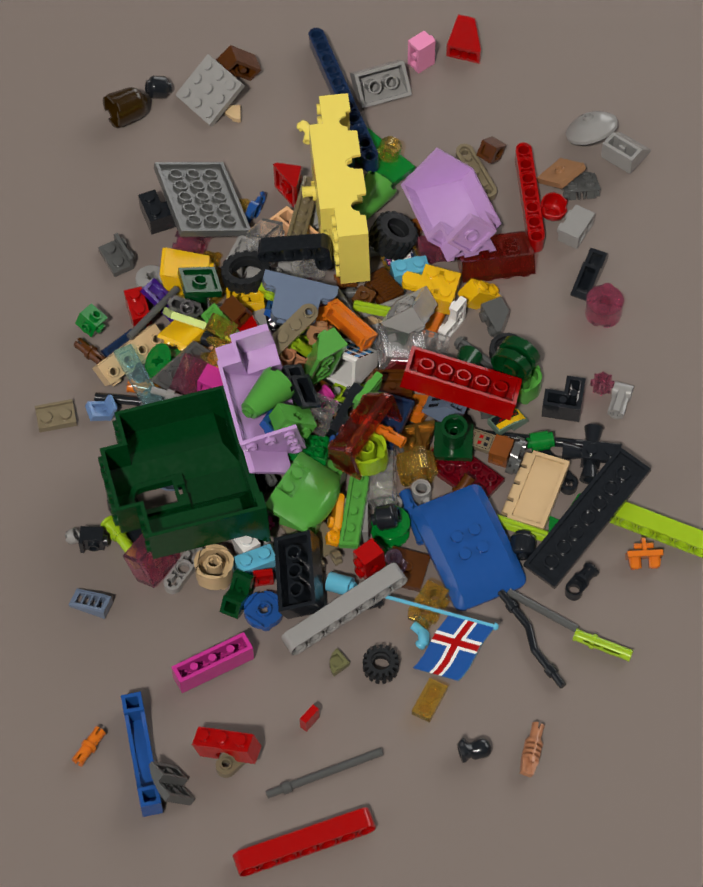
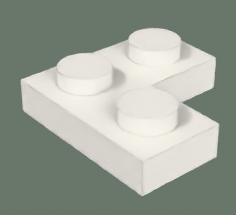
(456, 317)

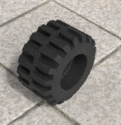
(393, 235)

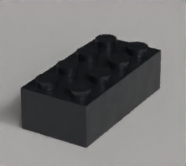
(298, 574)

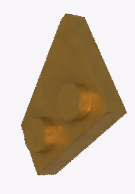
(418, 435)

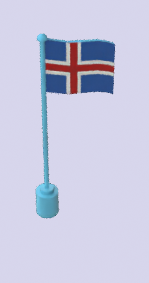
(453, 643)

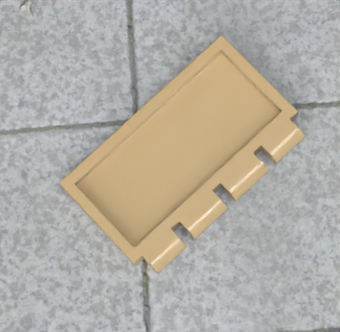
(536, 490)

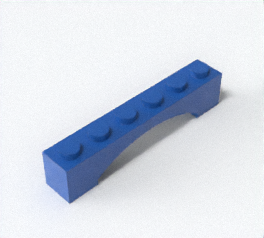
(141, 753)

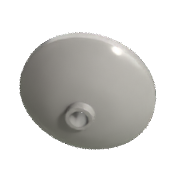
(591, 127)

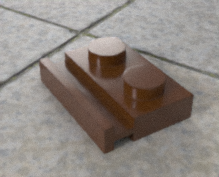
(391, 382)

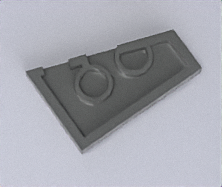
(165, 376)

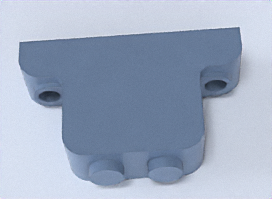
(293, 292)

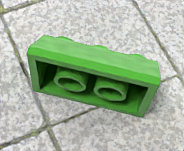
(325, 355)

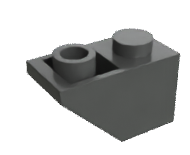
(495, 316)

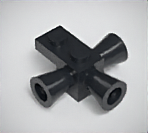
(591, 452)

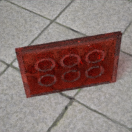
(512, 258)

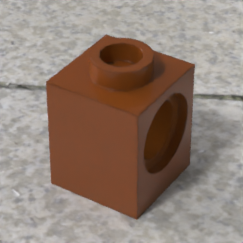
(501, 450)

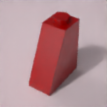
(464, 40)

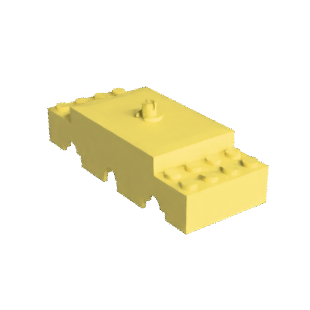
(339, 187)

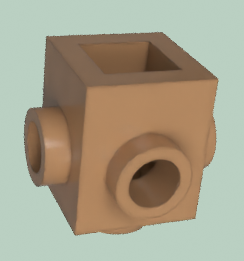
(315, 329)

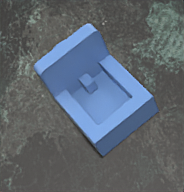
(101, 409)

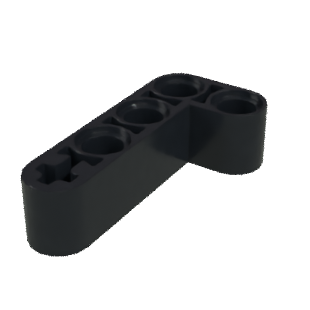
(297, 248)

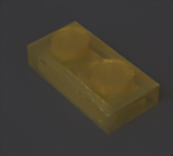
(429, 700)

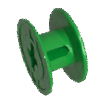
(158, 358)
(395, 536)

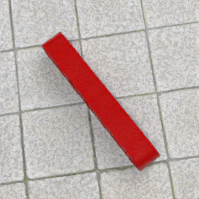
(529, 196)
(303, 842)

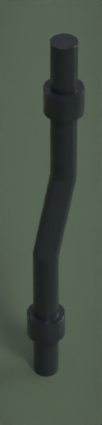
(550, 670)

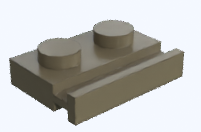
(55, 415)

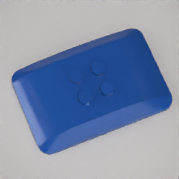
(468, 547)

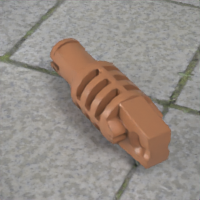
(532, 750)

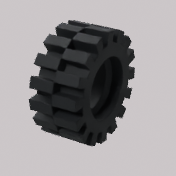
(380, 653)

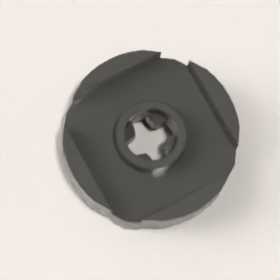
(514, 462)

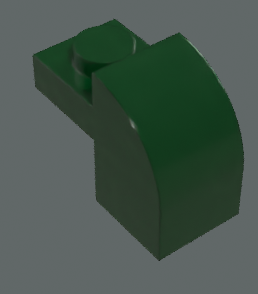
(236, 596)

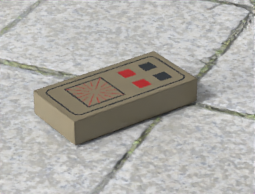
(482, 441)

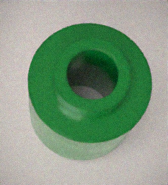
(540, 441)

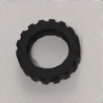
(240, 260)

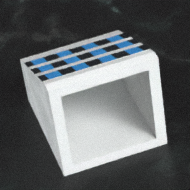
(354, 365)

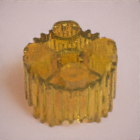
(416, 465)

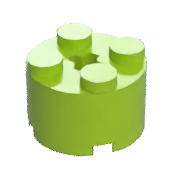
(373, 456)

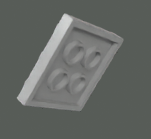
(210, 90)

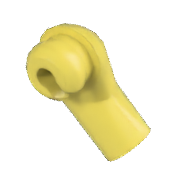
(304, 126)

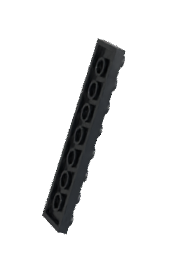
(587, 517)

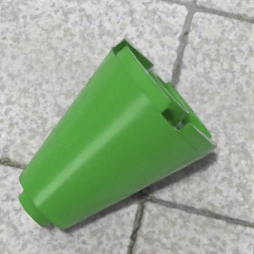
(377, 194)
(266, 393)

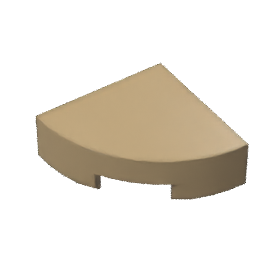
(234, 113)

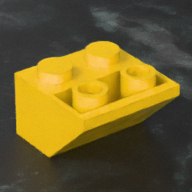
(180, 334)

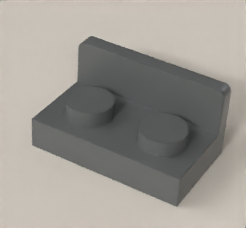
(117, 256)

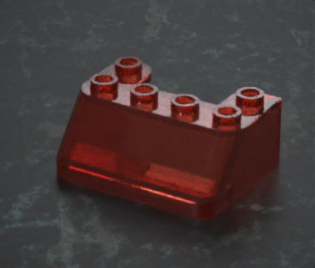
(359, 429)

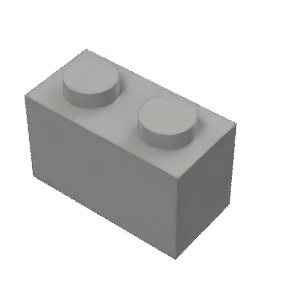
(576, 226)

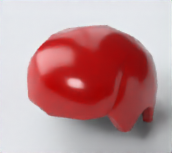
(553, 206)

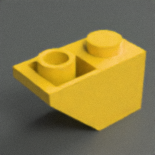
(478, 292)

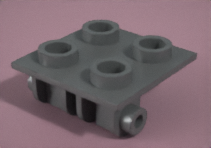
(585, 183)

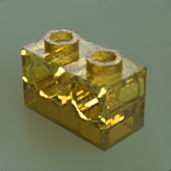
(424, 597)

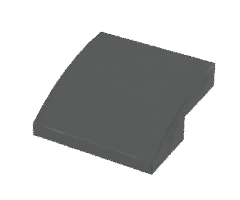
(170, 783)

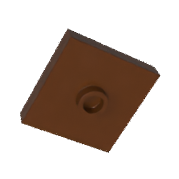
(416, 568)

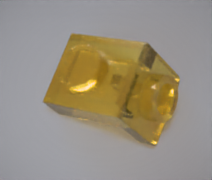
(221, 327)

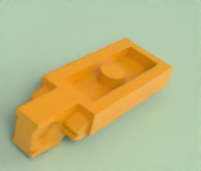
(335, 522)

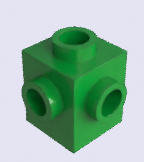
(91, 320)

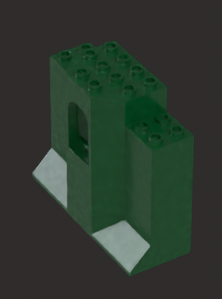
(193, 447)

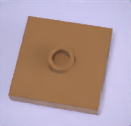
(561, 173)

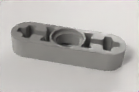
(182, 578)

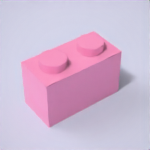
(421, 51)

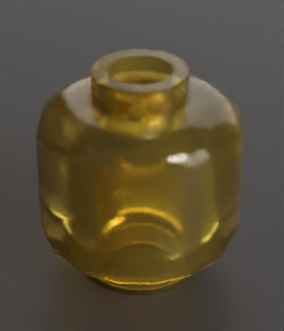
(389, 149)

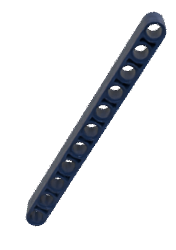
(337, 85)

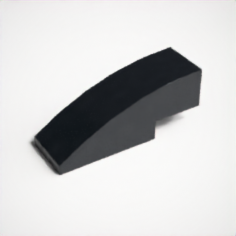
(589, 273)
(304, 391)

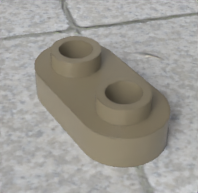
(229, 771)

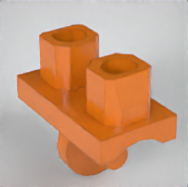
(653, 556)

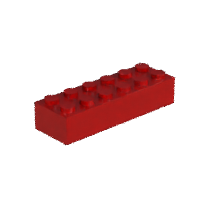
(461, 383)

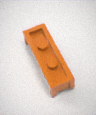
(350, 324)

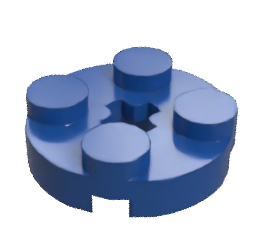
(262, 620)

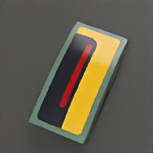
(502, 425)

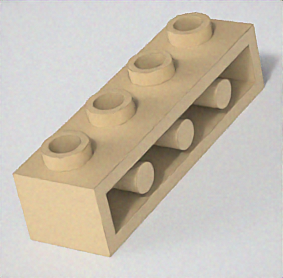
(109, 369)

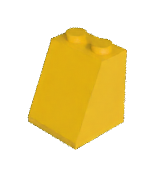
(173, 259)

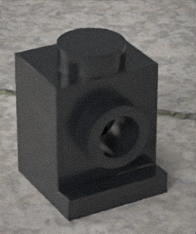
(92, 539)

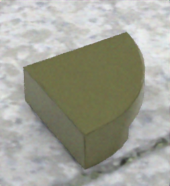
(338, 662)

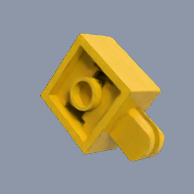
(440, 282)

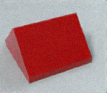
(288, 181)

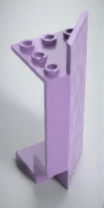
(451, 206)
(240, 368)

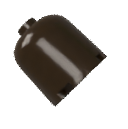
(125, 106)

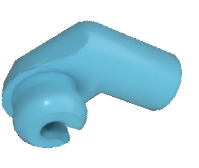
(423, 635)

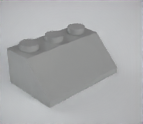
(381, 83)
(411, 311)

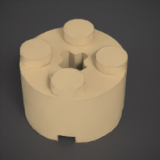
(214, 567)

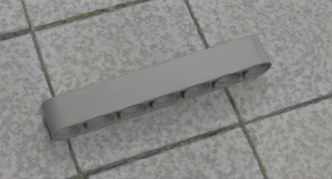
(344, 609)

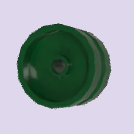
(516, 357)

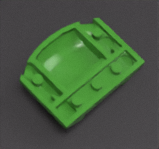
(305, 493)

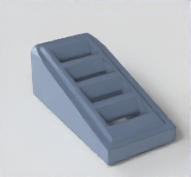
(93, 610)

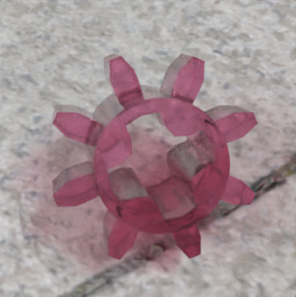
(602, 383)

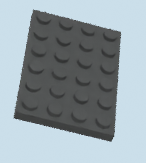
(201, 199)

